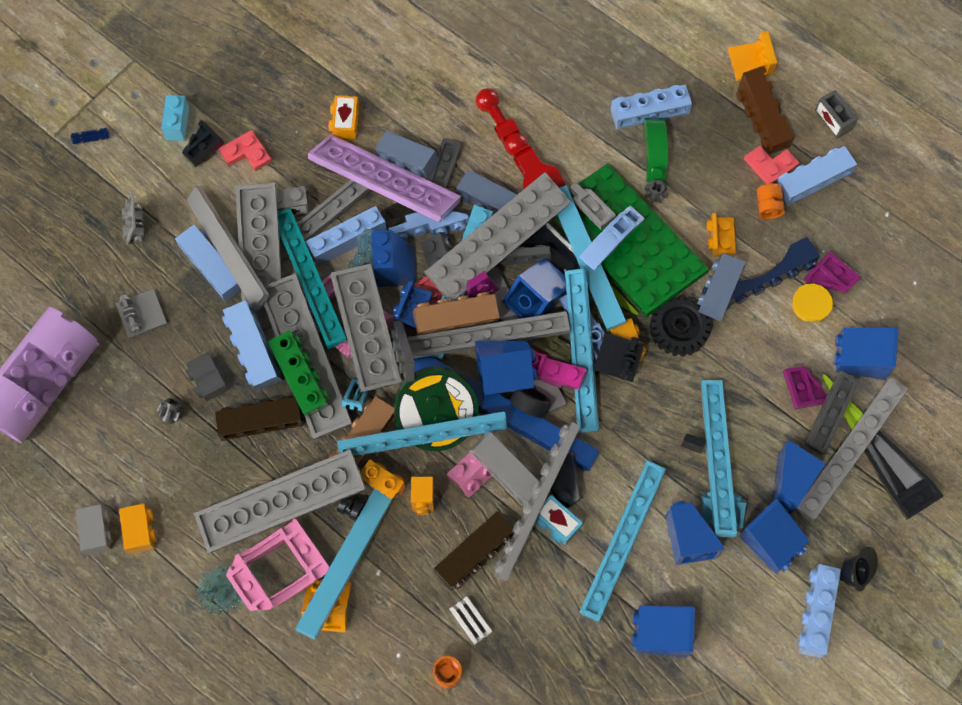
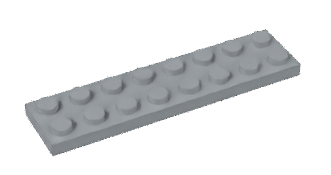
(498, 236)
(260, 237)
(290, 311)
(280, 501)

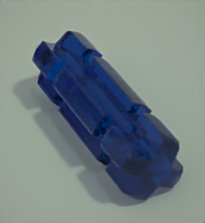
(90, 136)

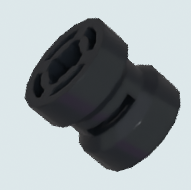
(351, 507)

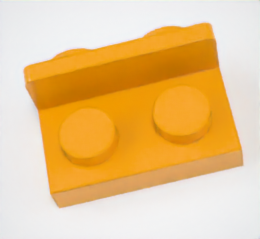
(721, 236)

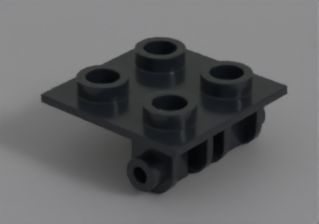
(619, 357)

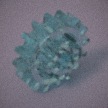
(210, 593)

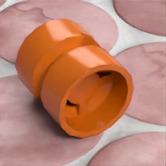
(770, 201)
(447, 672)

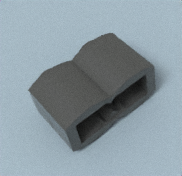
(206, 377)

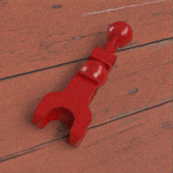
(515, 142)

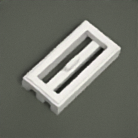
(459, 605)

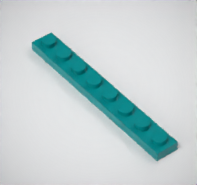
(310, 280)

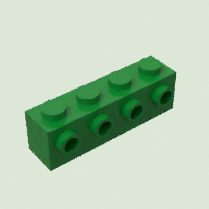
(299, 373)

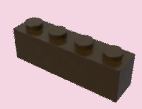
(258, 418)
(474, 551)

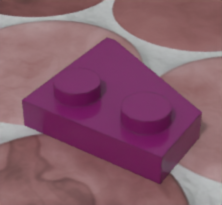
(832, 274)
(481, 284)
(803, 388)

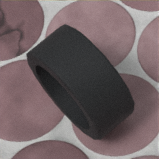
(531, 402)

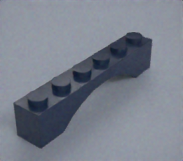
(799, 257)

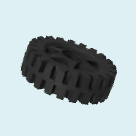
(679, 340)

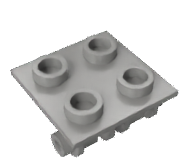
(133, 219)
(140, 313)

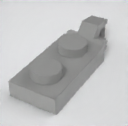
(592, 206)

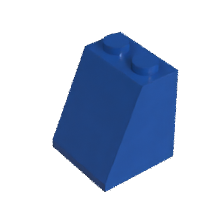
(392, 259)
(536, 290)
(866, 351)
(505, 366)
(794, 475)
(690, 535)
(775, 537)
(664, 630)

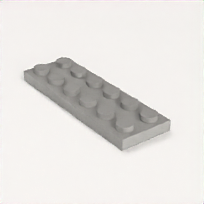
(365, 328)

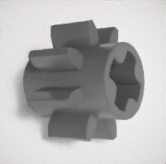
(656, 191)
(170, 410)

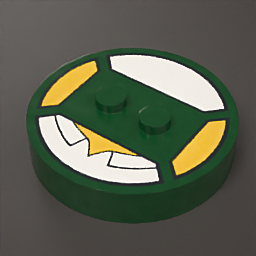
(433, 398)

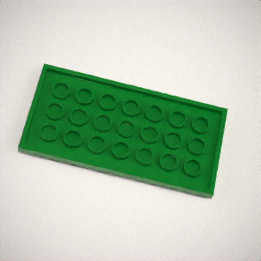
(652, 260)

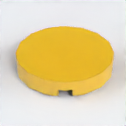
(812, 303)

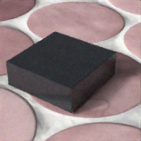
(693, 443)

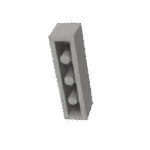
(505, 467)

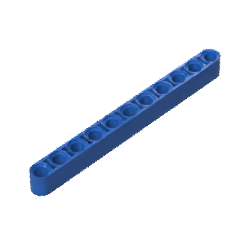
(530, 427)

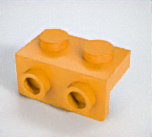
(383, 481)

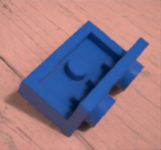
(410, 299)

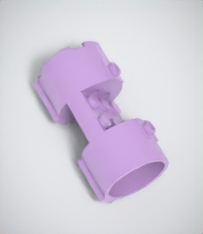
(40, 371)

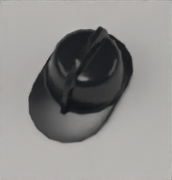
(860, 569)

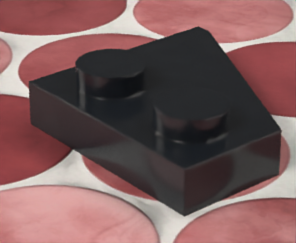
(202, 144)
(566, 484)

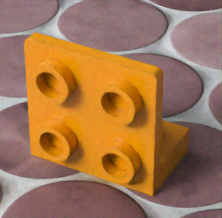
(753, 56)
(337, 619)

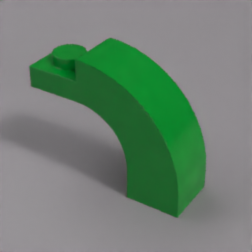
(656, 148)

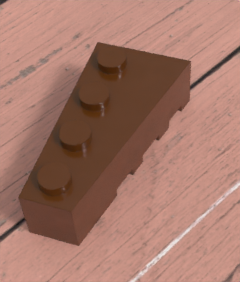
(764, 111)

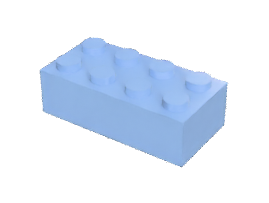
(252, 345)

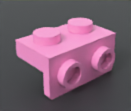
(469, 475)

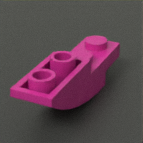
(557, 372)

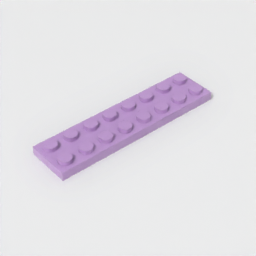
(384, 178)

